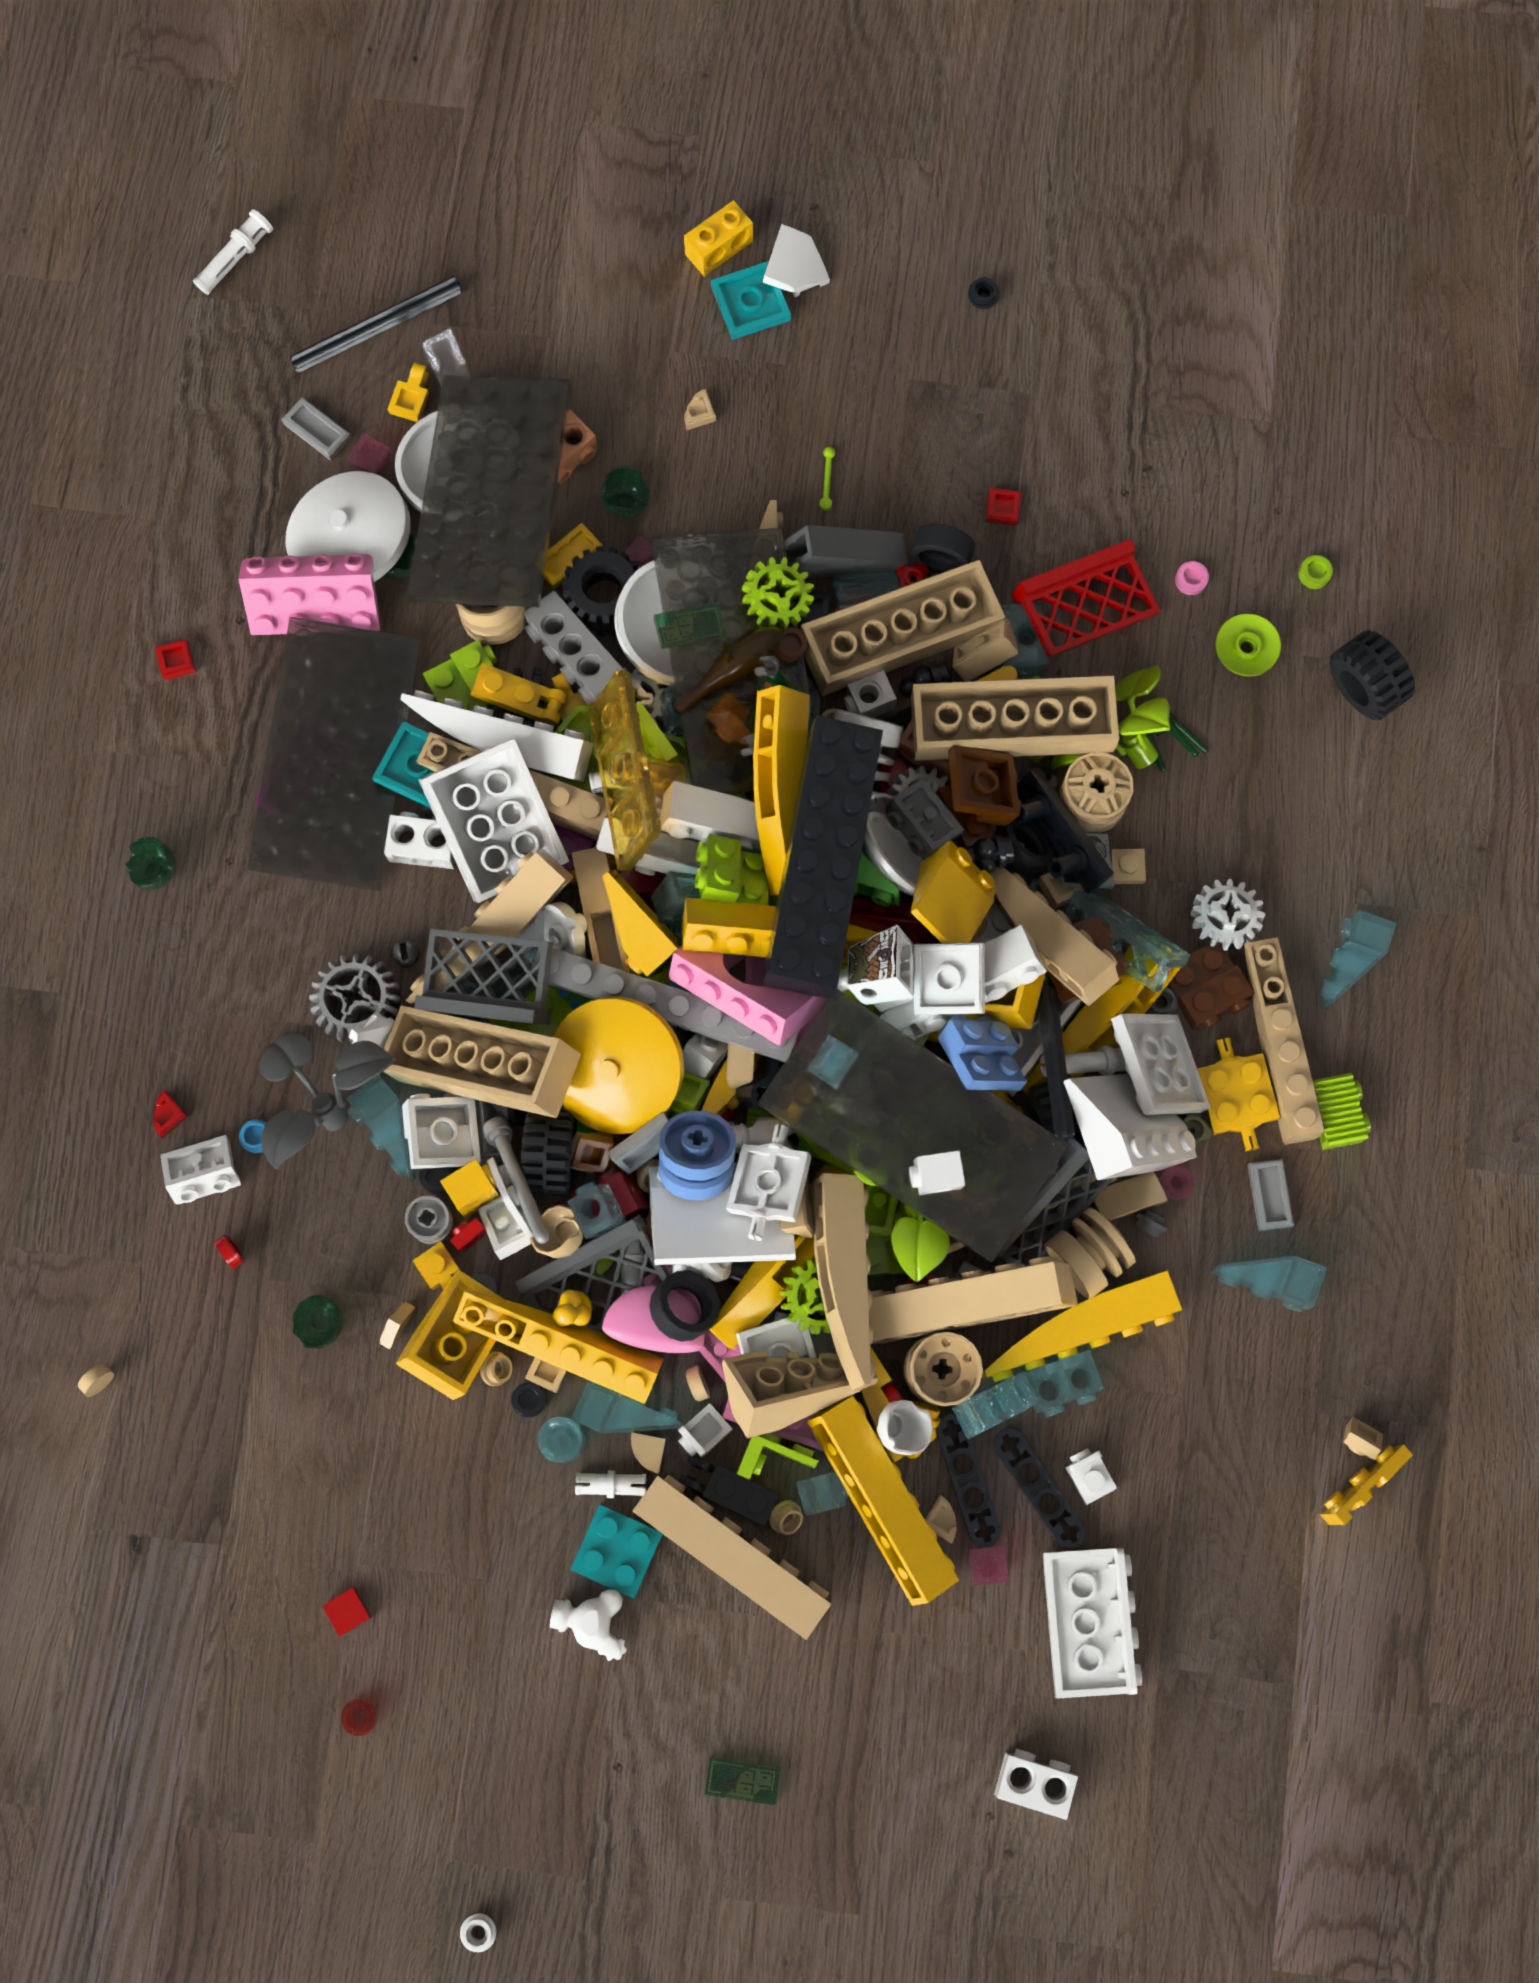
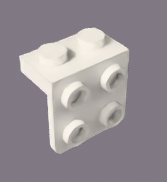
(505, 1217)

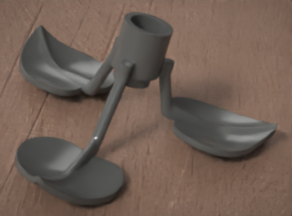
(289, 1133)

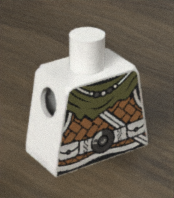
(880, 968)

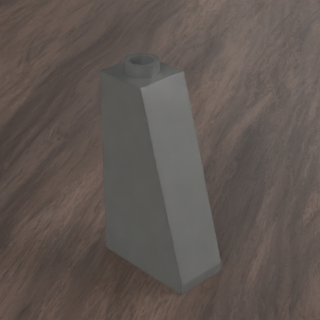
(844, 551)

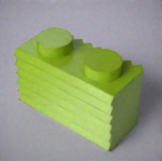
(1341, 1111)

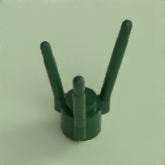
(1183, 735)

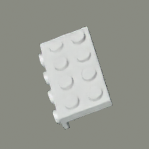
(1091, 1623)

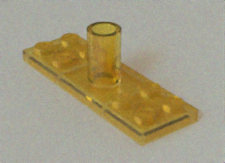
(626, 773)

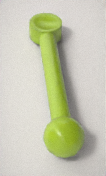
(826, 502)

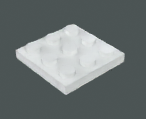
(1160, 1064)

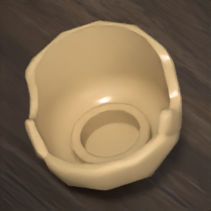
(563, 1231)

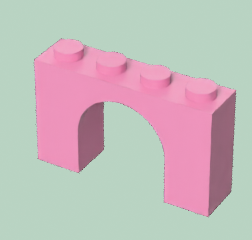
(766, 1009)

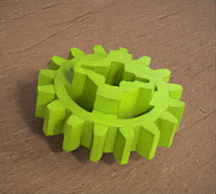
(769, 604)
(806, 1304)

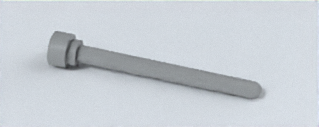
(499, 1135)

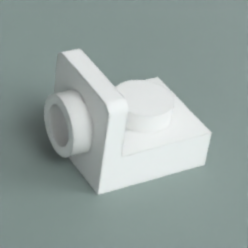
(1090, 1475)

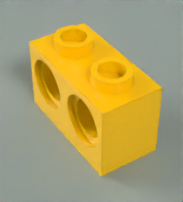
(718, 238)
(471, 1187)

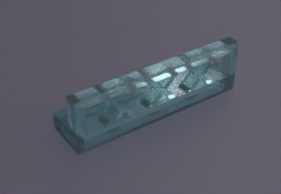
(1133, 931)

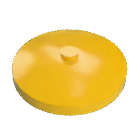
(626, 1064)

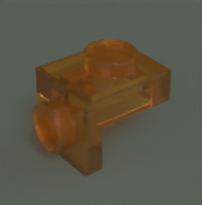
(728, 718)

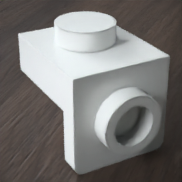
(704, 1431)

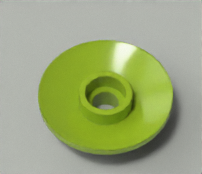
(1253, 632)

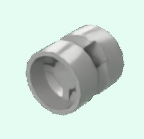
(429, 1220)

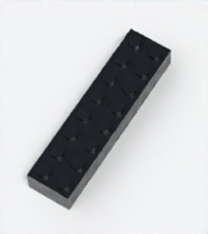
(822, 858)

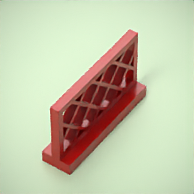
(1070, 577)

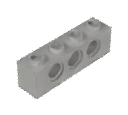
(571, 638)

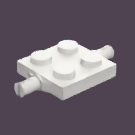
(769, 1182)

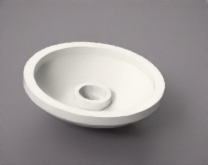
(891, 853)

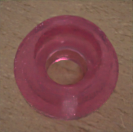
(1186, 1178)

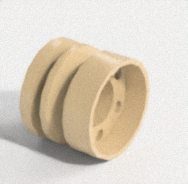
(492, 623)
(1091, 809)
(1096, 1248)
(963, 1369)

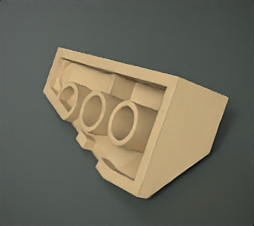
(782, 1390)

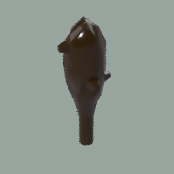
(734, 663)

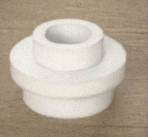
(467, 1937)

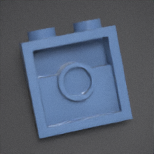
(982, 1053)

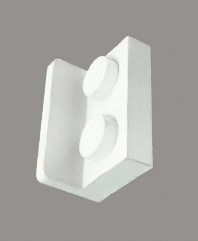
(199, 1170)

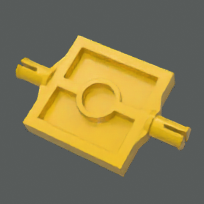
(1238, 1094)

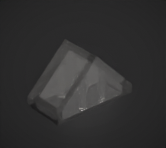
(444, 355)

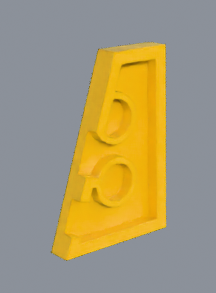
(1359, 1493)

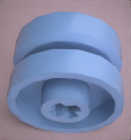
(696, 1155)

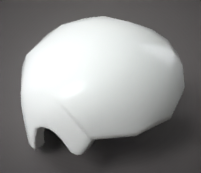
(905, 1427)

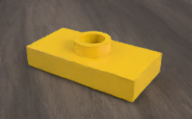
(565, 550)

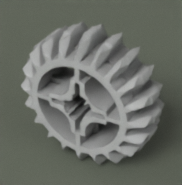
(357, 986)

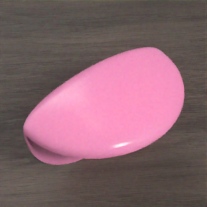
(632, 1324)

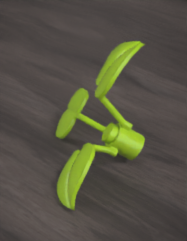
(1146, 718)
(916, 1242)

